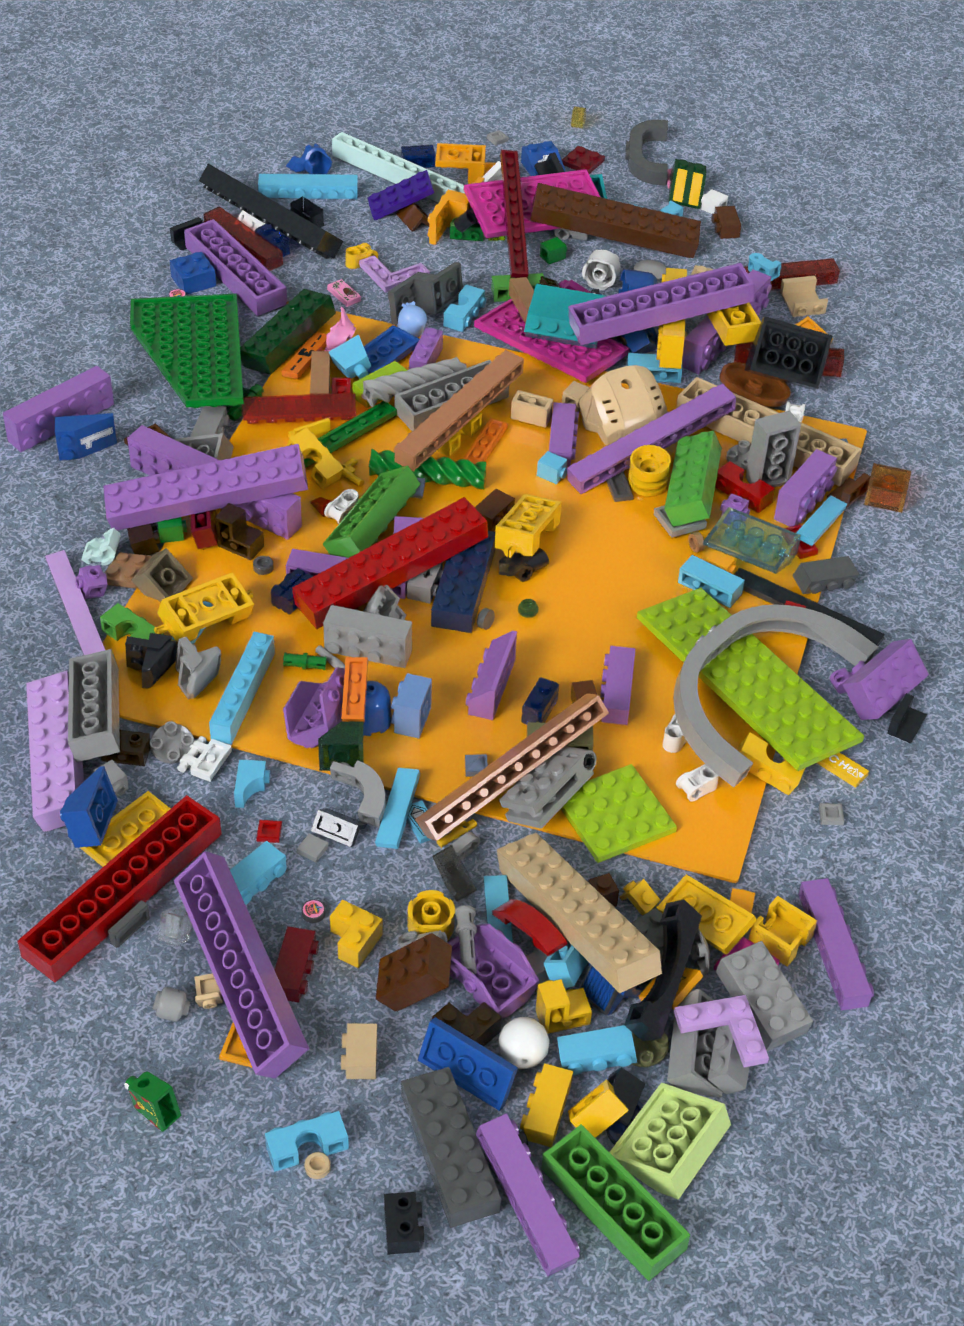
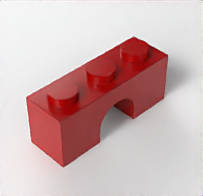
(731, 482)

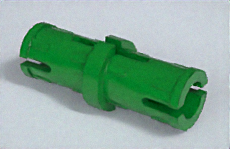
(304, 661)

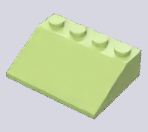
(671, 1139)

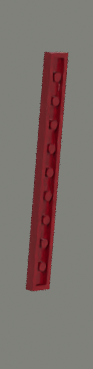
(514, 214)

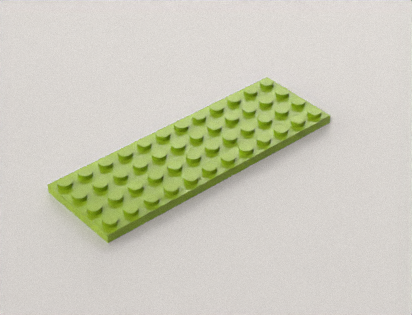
(754, 682)

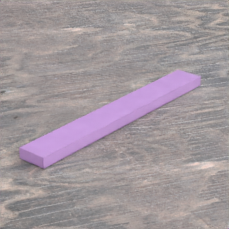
(74, 603)

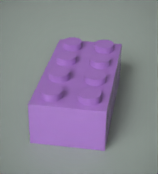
(805, 488)
(885, 679)

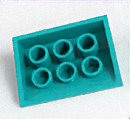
(550, 314)

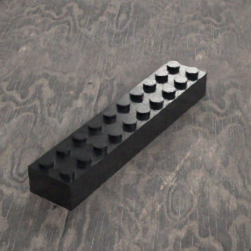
(270, 212)

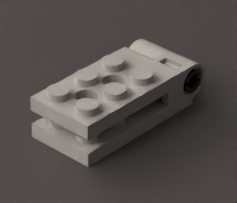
(548, 787)

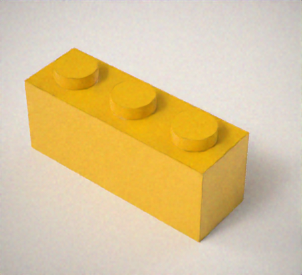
(546, 1104)

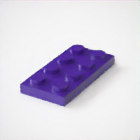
(400, 195)

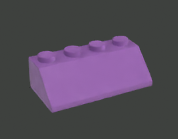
(492, 676)

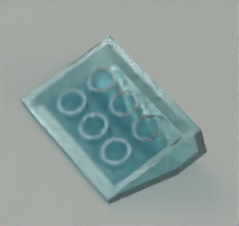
(753, 540)

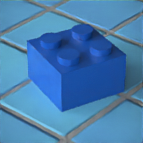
(193, 273)

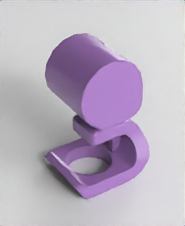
(840, 676)

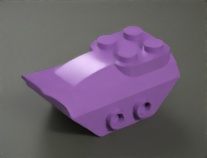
(314, 709)
(503, 972)

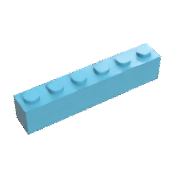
(309, 186)
(242, 688)

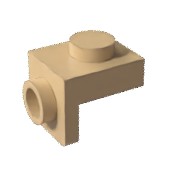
(207, 991)

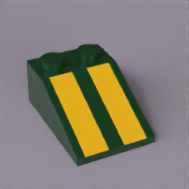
(687, 183)

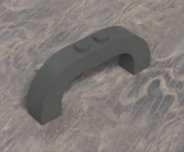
(638, 166)

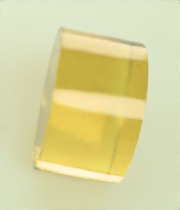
(578, 117)

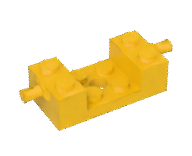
(522, 525)
(186, 614)

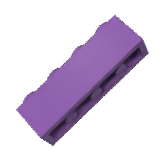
(563, 430)
(618, 684)

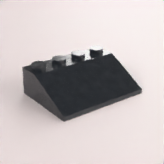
(789, 353)

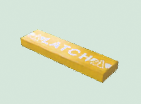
(845, 769)

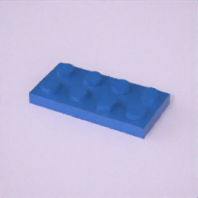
(389, 347)
(470, 1063)

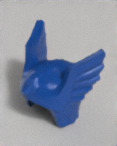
(313, 161)

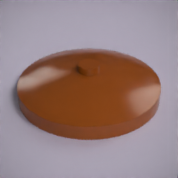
(754, 387)

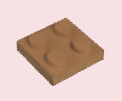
(124, 569)

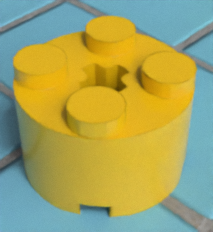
(431, 913)

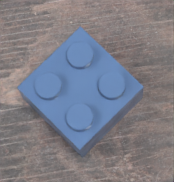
(412, 705)

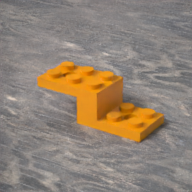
(463, 156)
(450, 206)

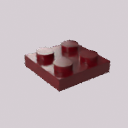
(582, 159)

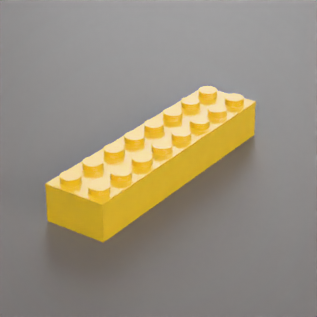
(671, 335)

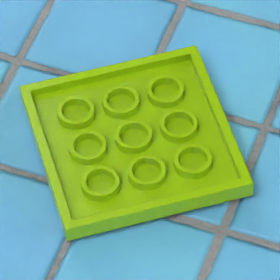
(617, 814)

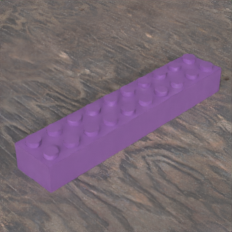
(661, 303)
(159, 454)
(205, 487)
(241, 966)

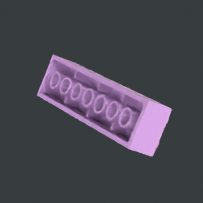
(51, 760)

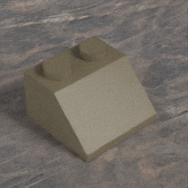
(162, 576)

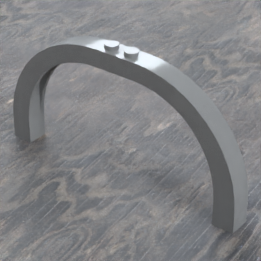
(694, 724)

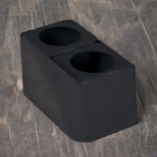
(315, 212)

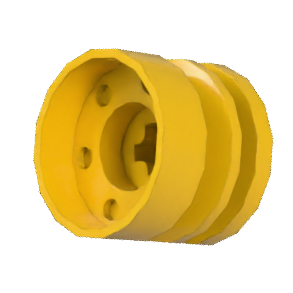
(649, 470)

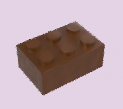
(414, 972)

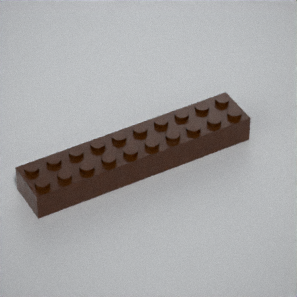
(615, 220)

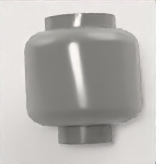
(171, 1004)

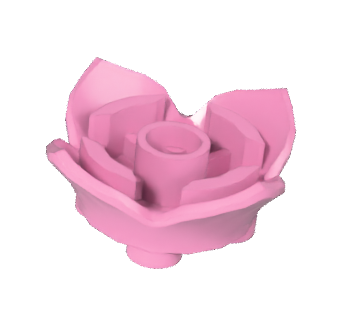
(340, 332)

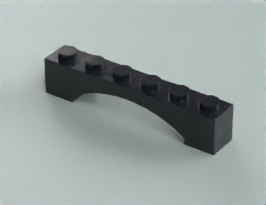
(680, 927)

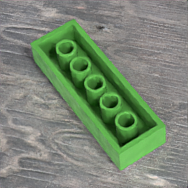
(693, 478)
(372, 512)
(615, 1202)

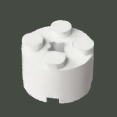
(601, 269)

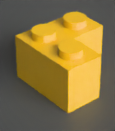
(357, 930)
(561, 1008)

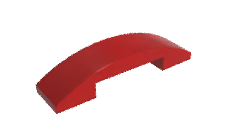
(533, 923)

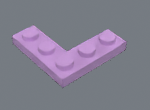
(386, 279)
(723, 1012)

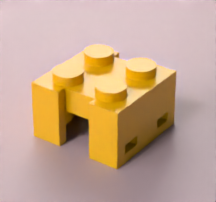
(784, 930)

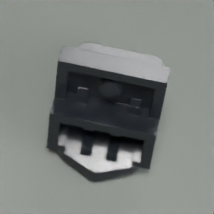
(151, 656)

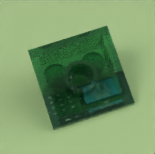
(342, 744)

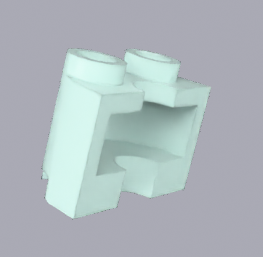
(102, 549)

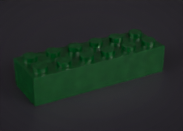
(287, 331)

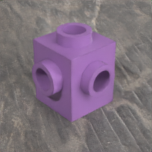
(735, 502)
(91, 581)

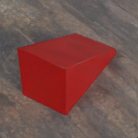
(320, 504)

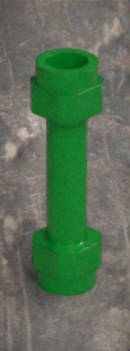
(235, 412)

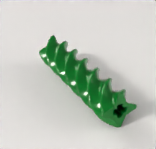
(441, 470)

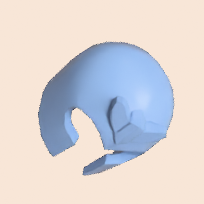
(412, 319)

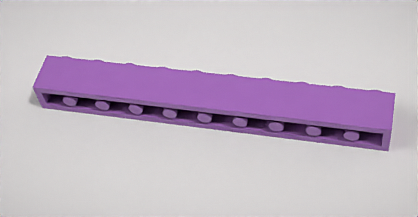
(660, 432)

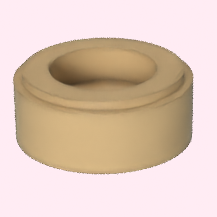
(317, 1165)

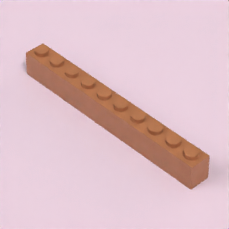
(458, 410)
(511, 766)

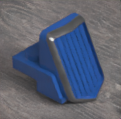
(602, 993)

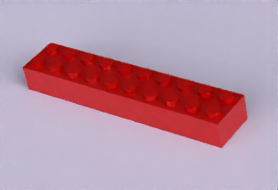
(391, 561)
(119, 886)

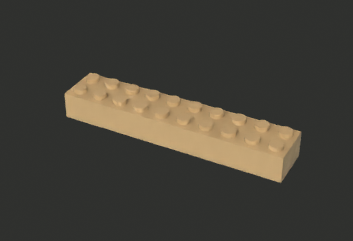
(740, 426)
(580, 913)

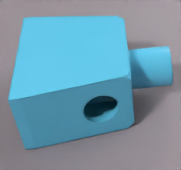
(351, 358)

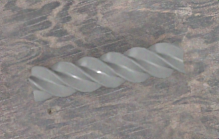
(387, 386)

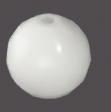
(523, 1042)

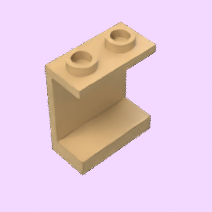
(801, 296)

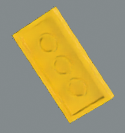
(127, 827)
(721, 921)

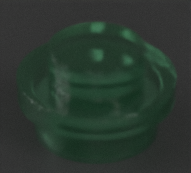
(528, 608)

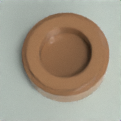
(696, 542)

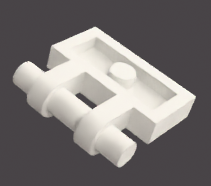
(210, 760)

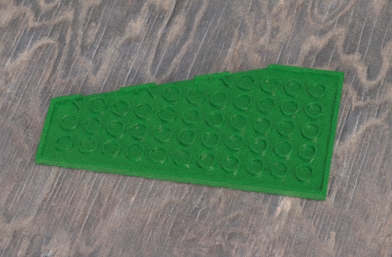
(193, 345)

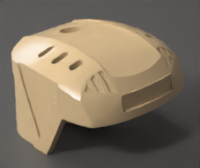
(631, 406)

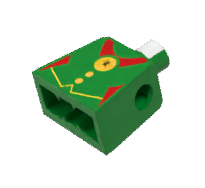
(153, 1099)

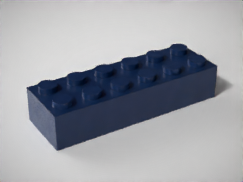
(463, 586)

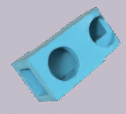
(764, 265)

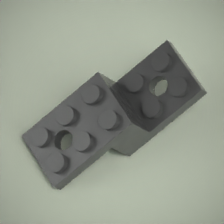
(427, 291)

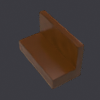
(413, 216)
(851, 489)

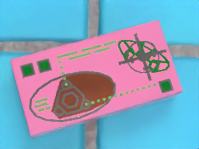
(344, 293)

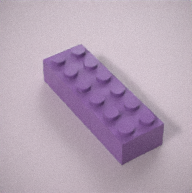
(35, 418)

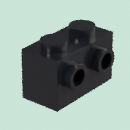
(401, 1223)

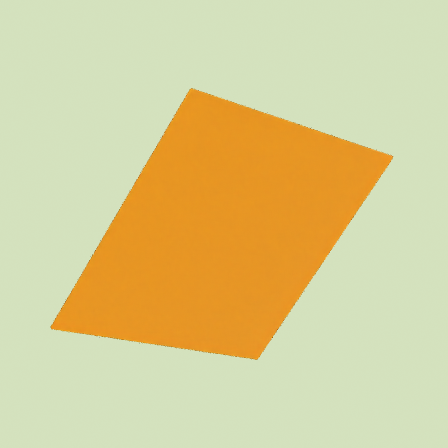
(600, 572)

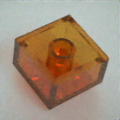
(887, 487)

